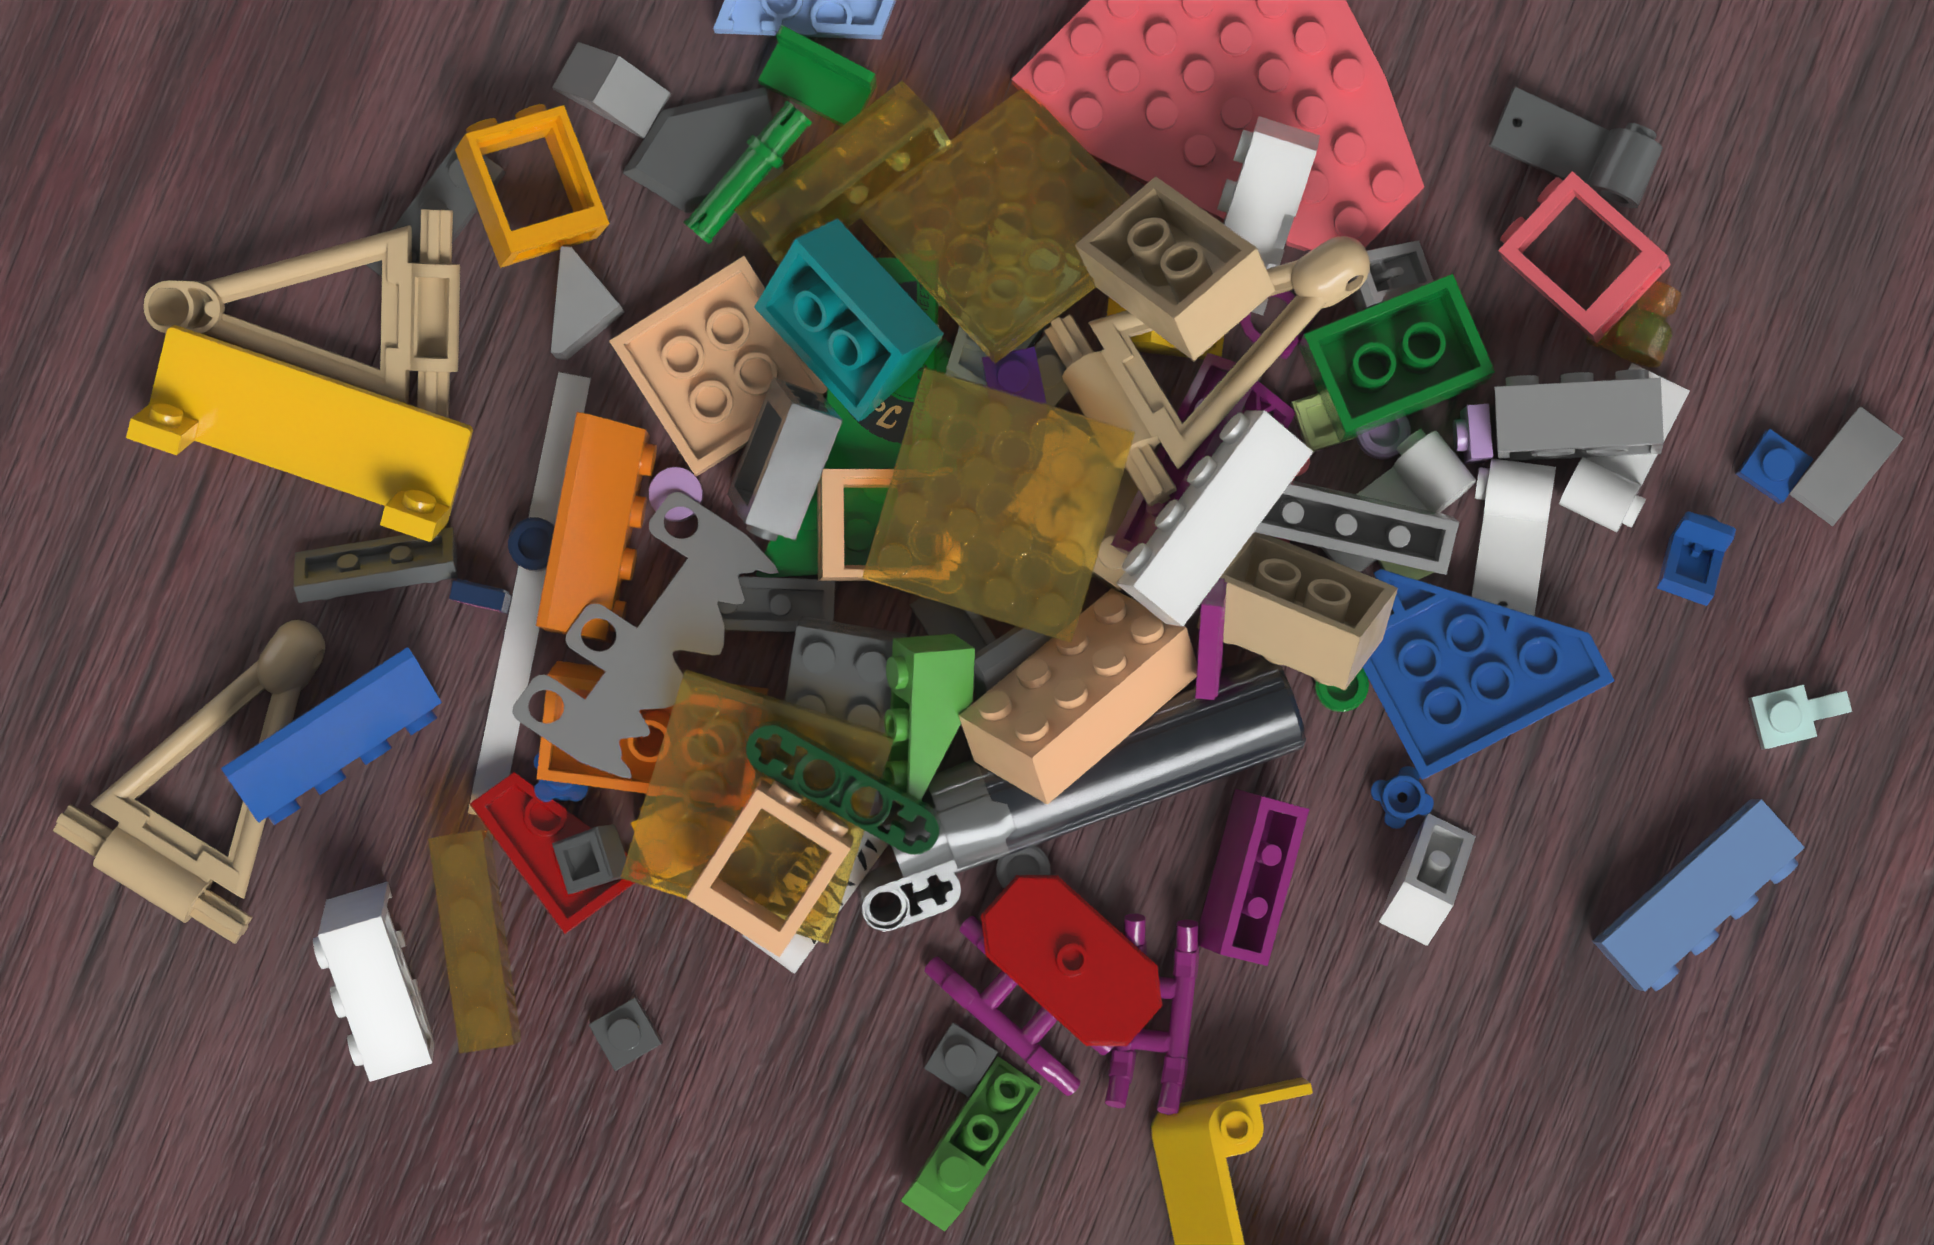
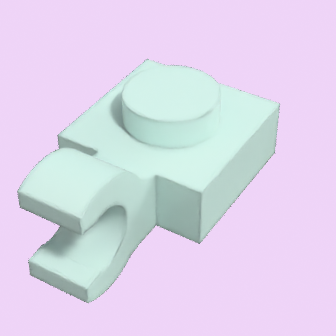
(1789, 715)

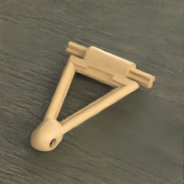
(416, 311)
(1123, 392)
(158, 855)

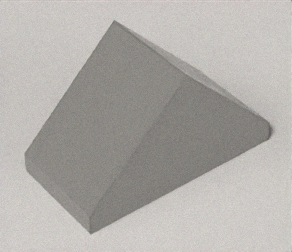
(612, 88)
(1391, 274)
(581, 306)

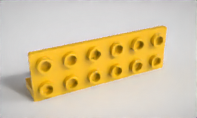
(306, 428)

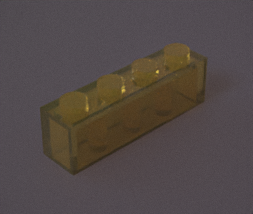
(845, 171)
(474, 941)

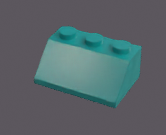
(847, 318)

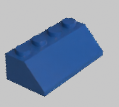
(333, 735)

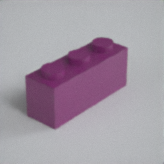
(1251, 877)

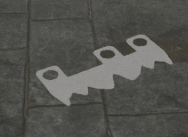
(641, 660)

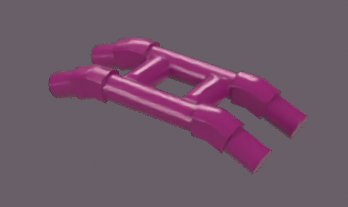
(985, 1009)
(1175, 1041)

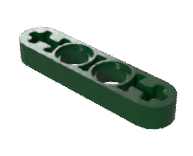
(839, 794)

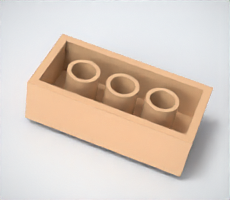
(1079, 697)

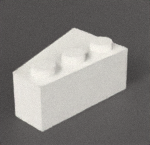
(1268, 187)
(373, 983)

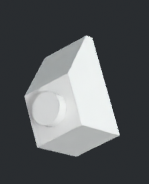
(1428, 880)

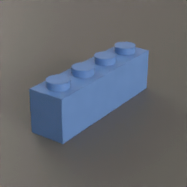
(1699, 895)

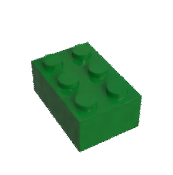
(1396, 358)

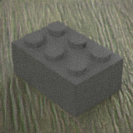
(842, 671)

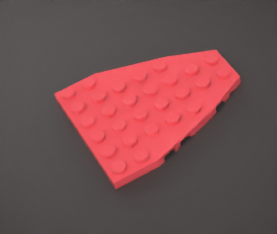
(1179, 80)

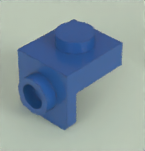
(1695, 557)

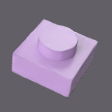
(1473, 434)

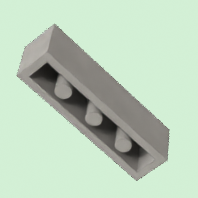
(1362, 526)

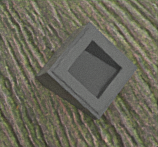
(590, 858)

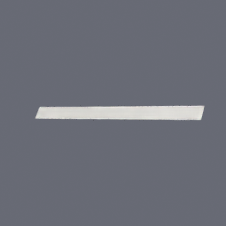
(521, 627)

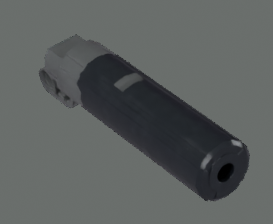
(1167, 754)

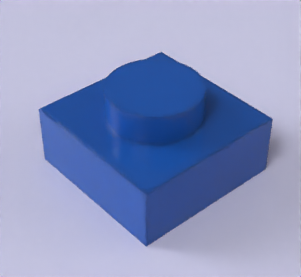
(1774, 466)

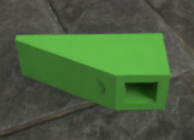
(929, 691)
(971, 1144)

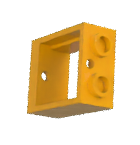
(547, 236)

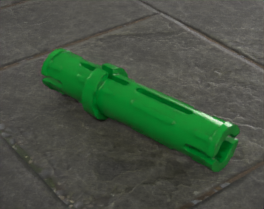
(748, 171)

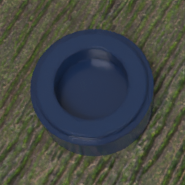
(531, 543)

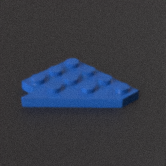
(1472, 671)

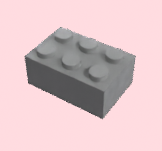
(1579, 417)

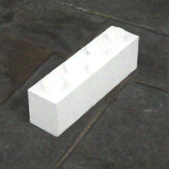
(1213, 516)

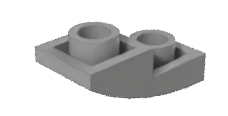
(1846, 466)

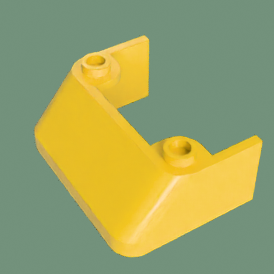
(1193, 1161)

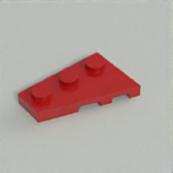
(525, 833)

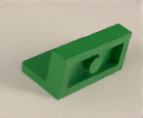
(817, 78)

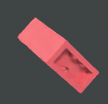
(1626, 287)

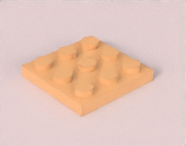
(711, 364)

